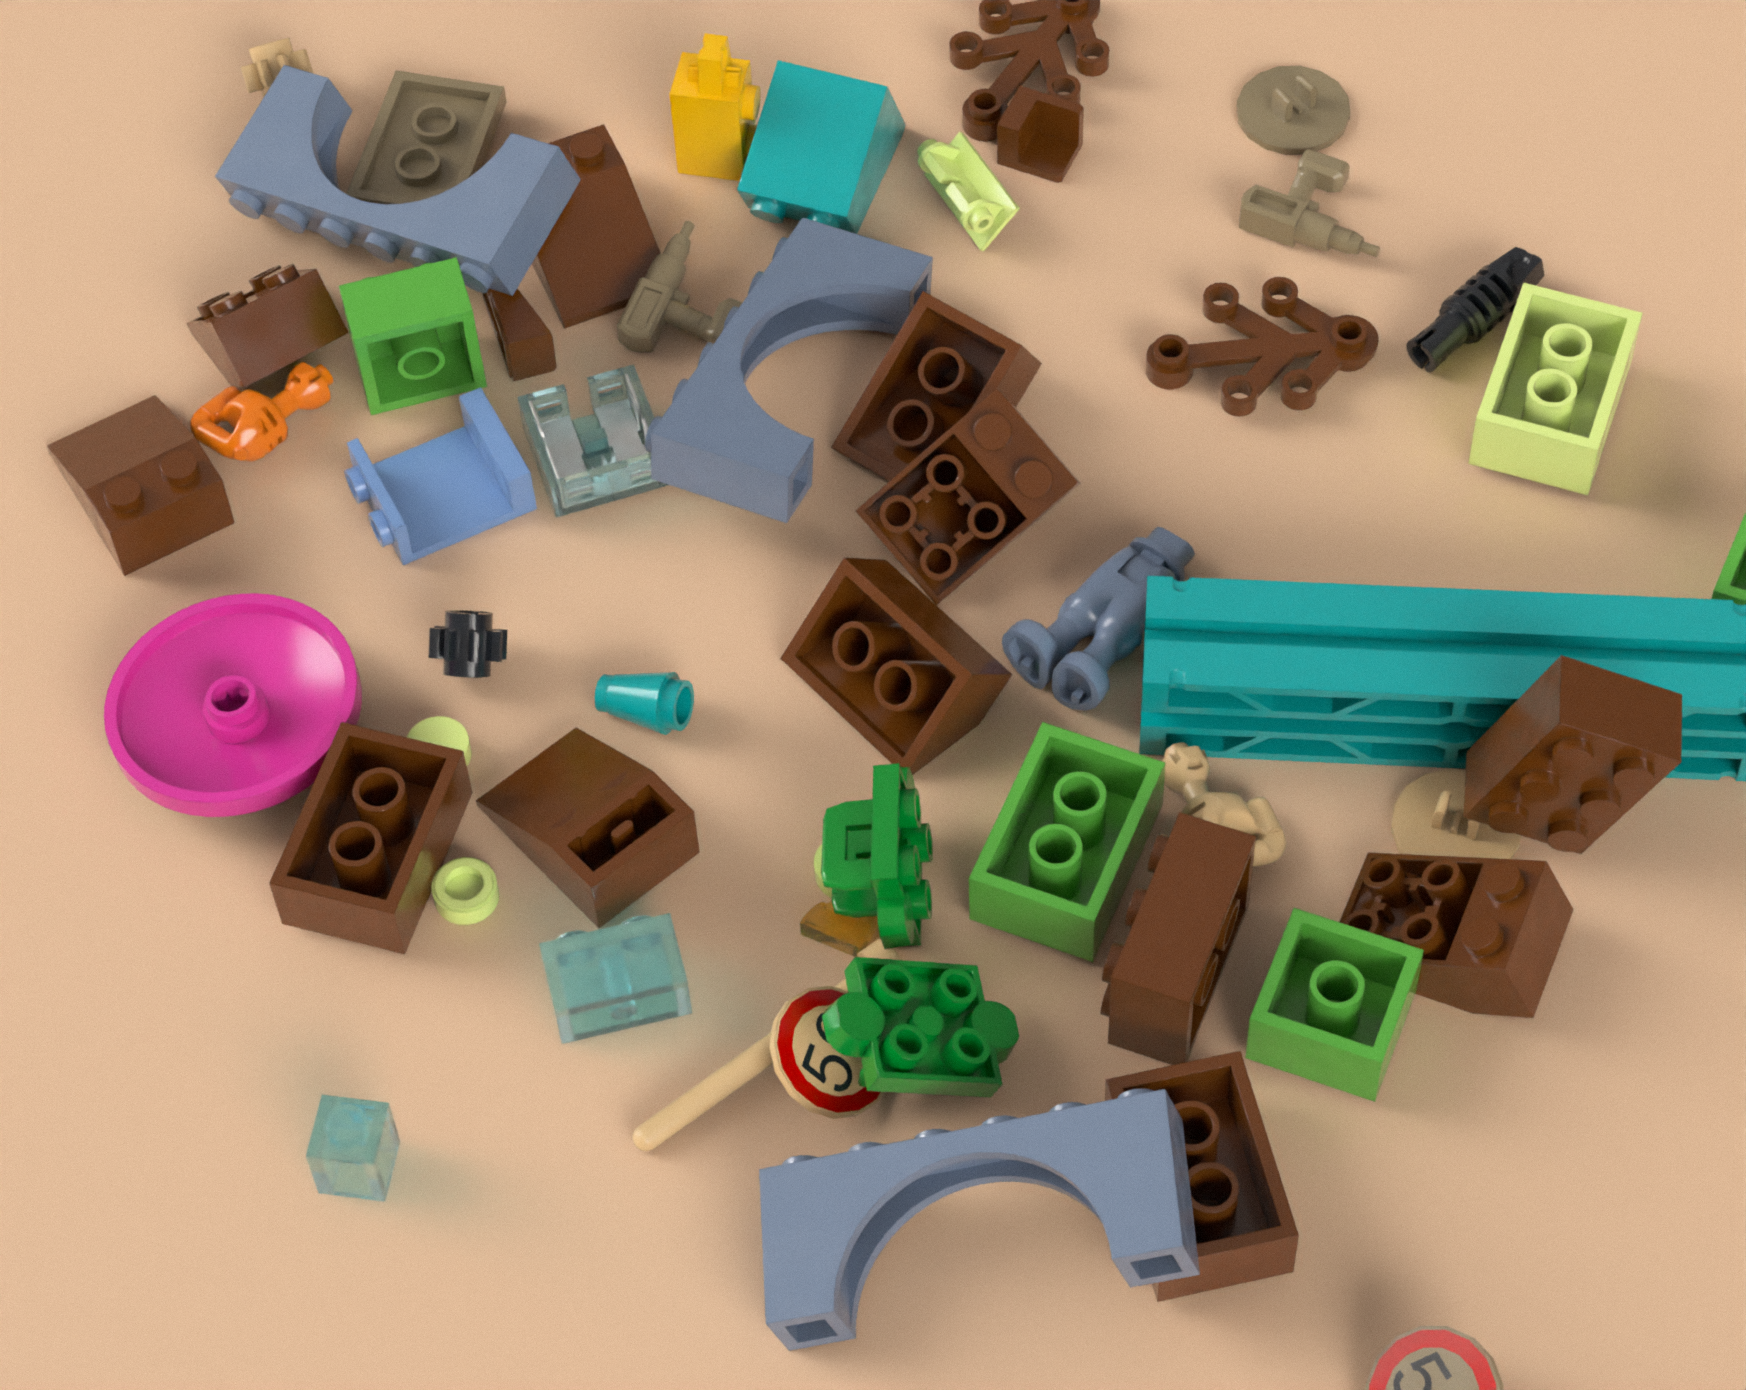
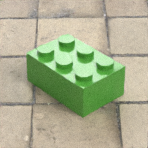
(1066, 841)

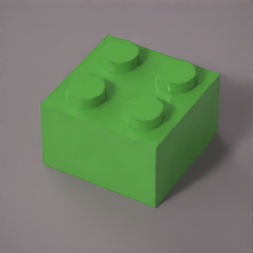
(413, 335)
(1333, 1004)

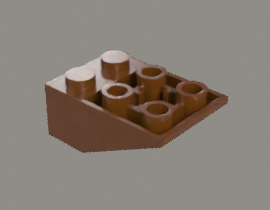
(967, 496)
(594, 823)
(1482, 925)

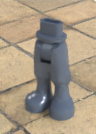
(1104, 606)

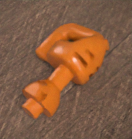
(256, 418)

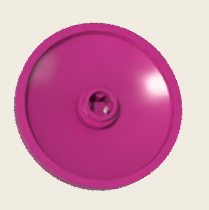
(231, 704)

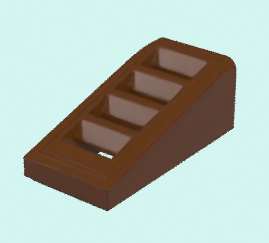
(521, 335)

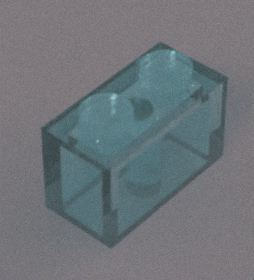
(615, 977)

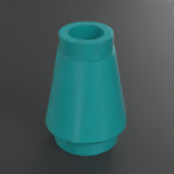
(647, 699)

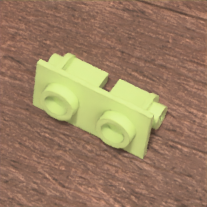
(967, 187)

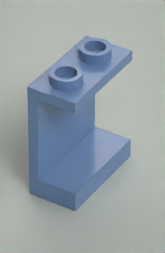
(444, 485)

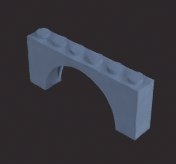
(489, 221)
(714, 431)
(838, 1211)

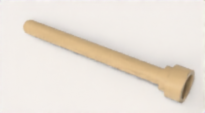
(724, 1080)

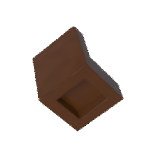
(1040, 134)

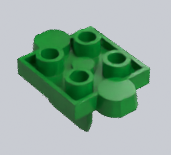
(896, 845)
(921, 1028)

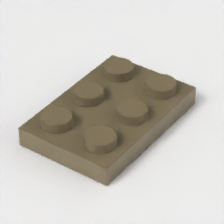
(426, 138)

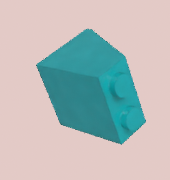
(820, 148)

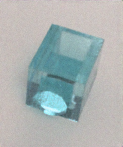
(353, 1147)

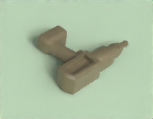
(1296, 216)
(659, 301)

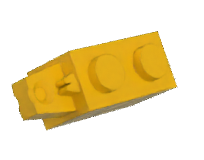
(713, 111)

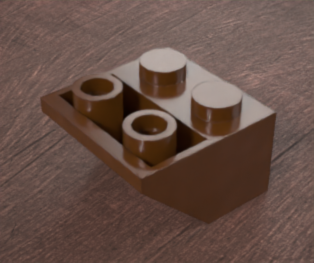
(268, 326)

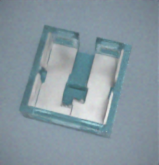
(594, 455)

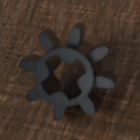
(467, 643)

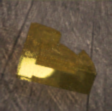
(836, 930)

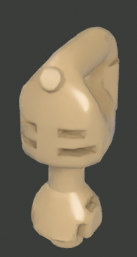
(1187, 775)

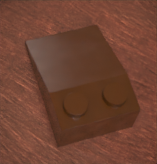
(600, 237)
(927, 383)
(143, 483)

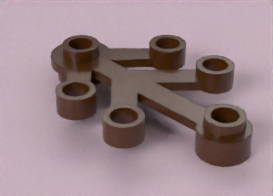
(1074, 17)
(1268, 346)

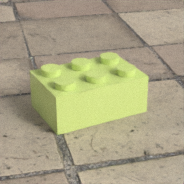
(1555, 388)

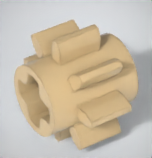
(268, 62)

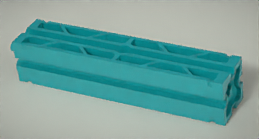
(1417, 667)

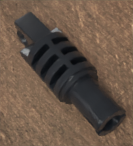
(1475, 307)

